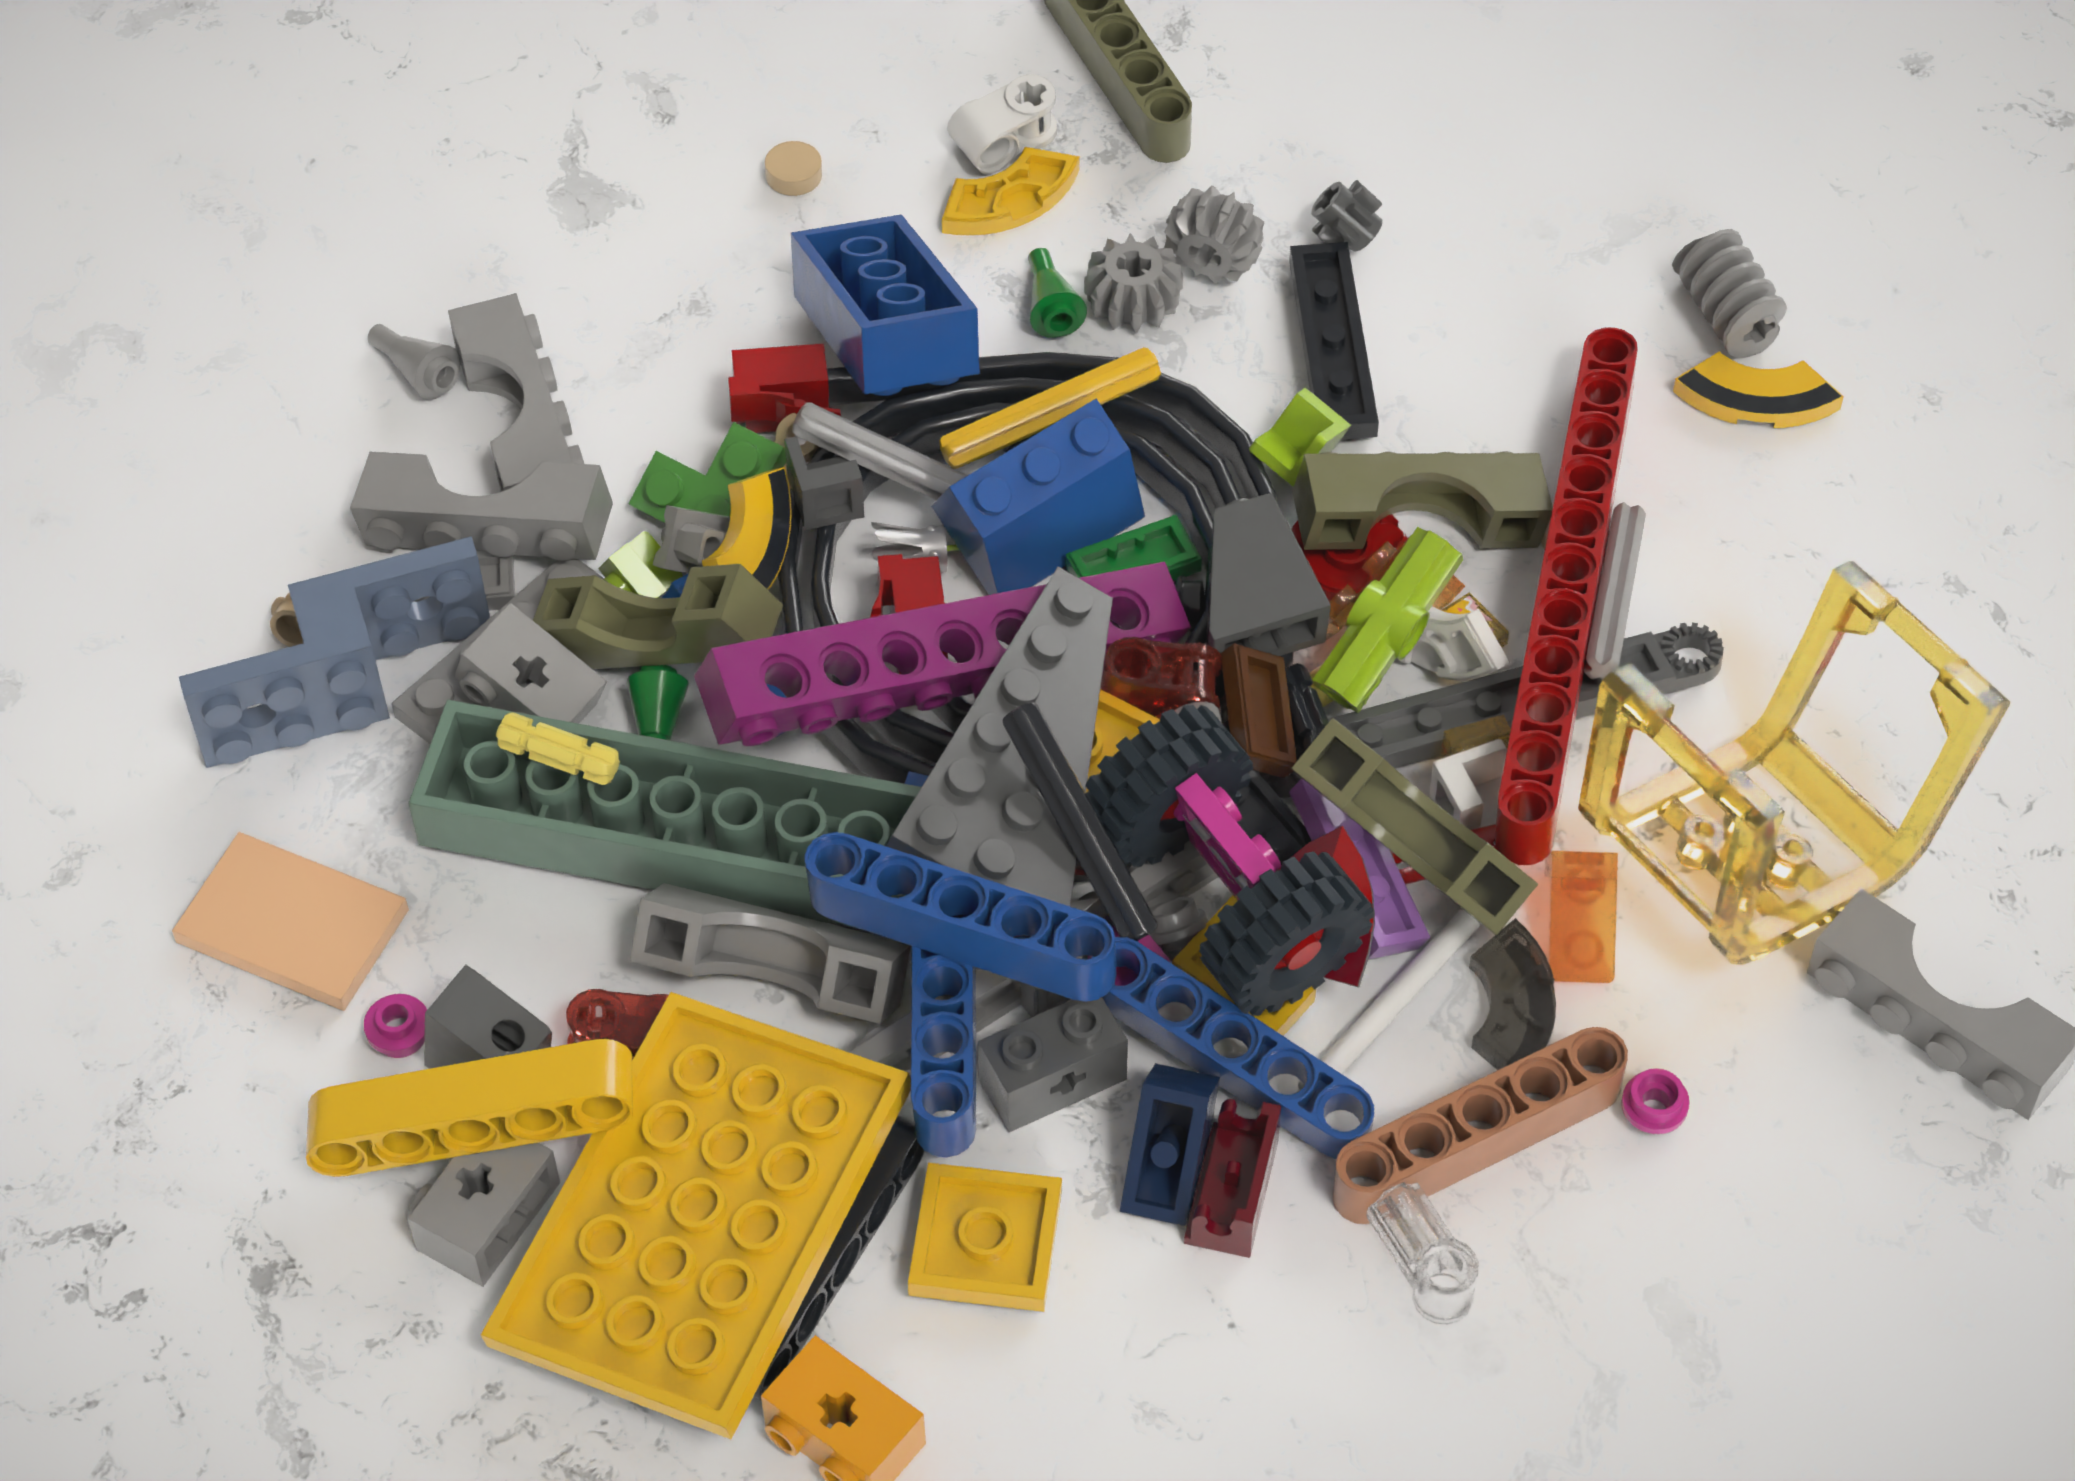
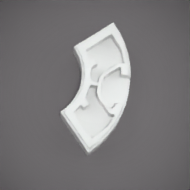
(1458, 646)

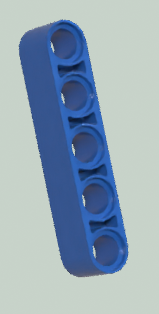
(982, 938)
(940, 1028)
(1248, 1074)

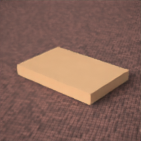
(291, 920)

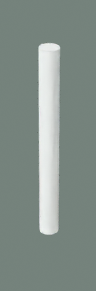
(1400, 992)

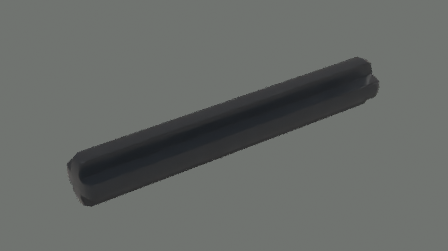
(1079, 822)

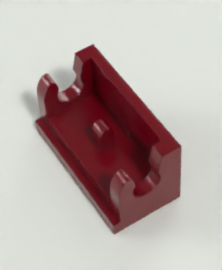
(1234, 1180)

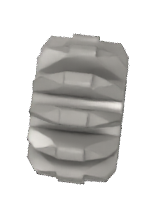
(1214, 234)
(1133, 283)

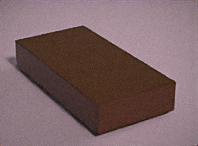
(1259, 708)

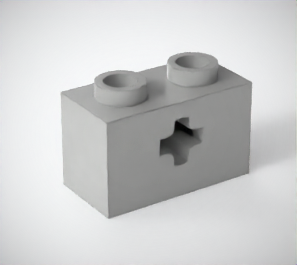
(519, 650)
(482, 1207)

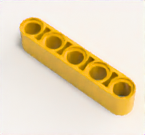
(469, 1108)

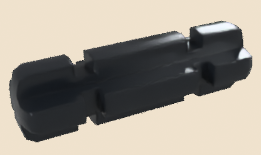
(1305, 706)

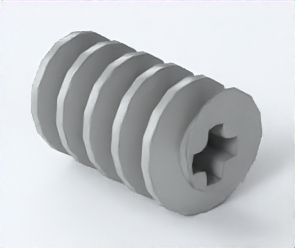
(1731, 292)

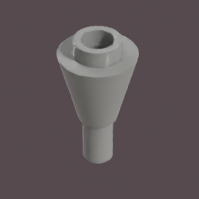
(425, 364)

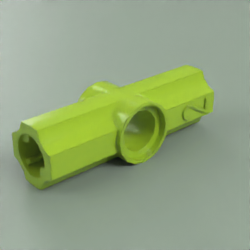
(1388, 619)

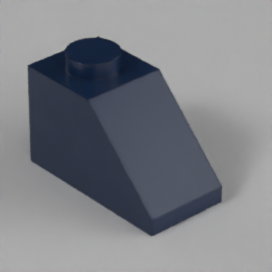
(1169, 1143)

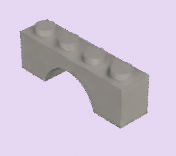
(501, 358)
(549, 514)
(716, 935)
(2006, 1051)

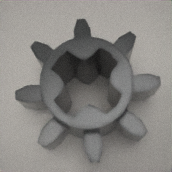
(1347, 215)

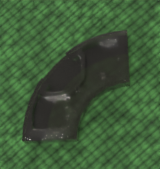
(1518, 994)

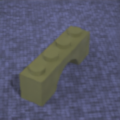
(1490, 495)
(633, 630)
(1414, 827)

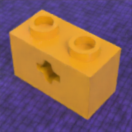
(829, 1388)

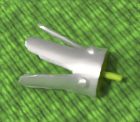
(913, 542)

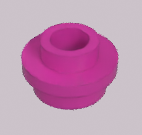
(398, 1040)
(1659, 1086)

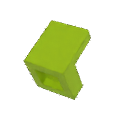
(1302, 429)

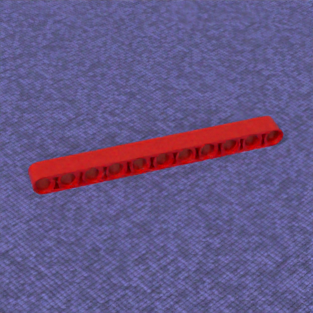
(1566, 599)

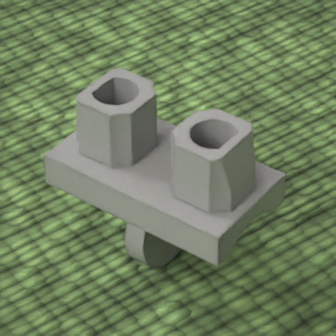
(689, 538)

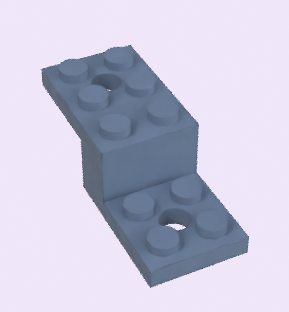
(333, 675)

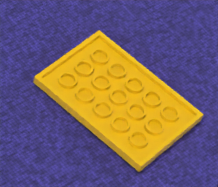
(700, 1215)

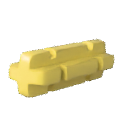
(558, 748)

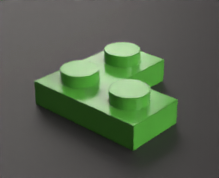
(678, 485)

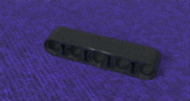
(876, 1197)

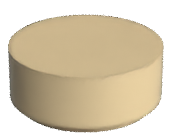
(793, 168)

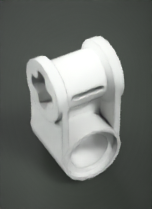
(1000, 126)

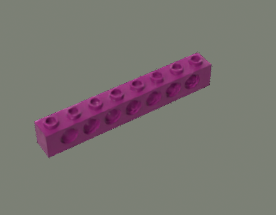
(745, 710)

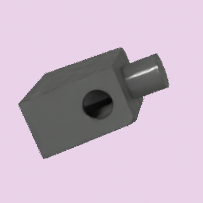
(478, 1022)

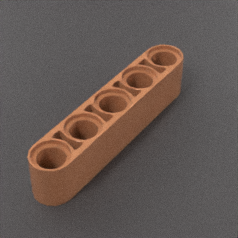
(1494, 1099)

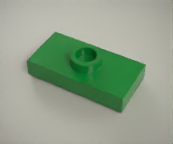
(1146, 545)

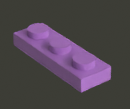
(1396, 917)

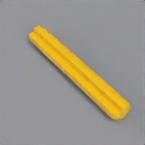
(1048, 407)

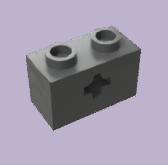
(1052, 1061)

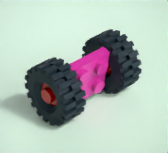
(1183, 786)

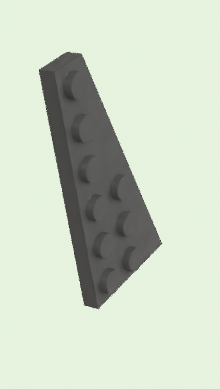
(980, 800)

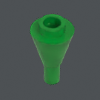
(1054, 303)
(656, 699)

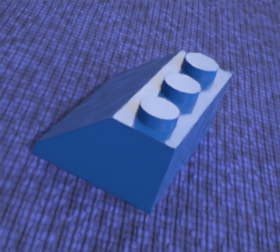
(1043, 501)

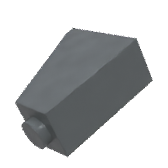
(1261, 582)

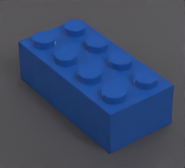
(885, 304)

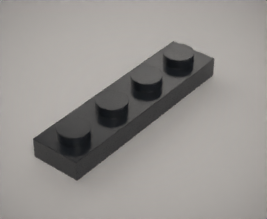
(1334, 334)

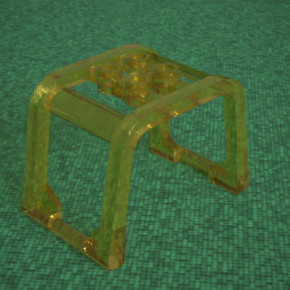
(1752, 839)

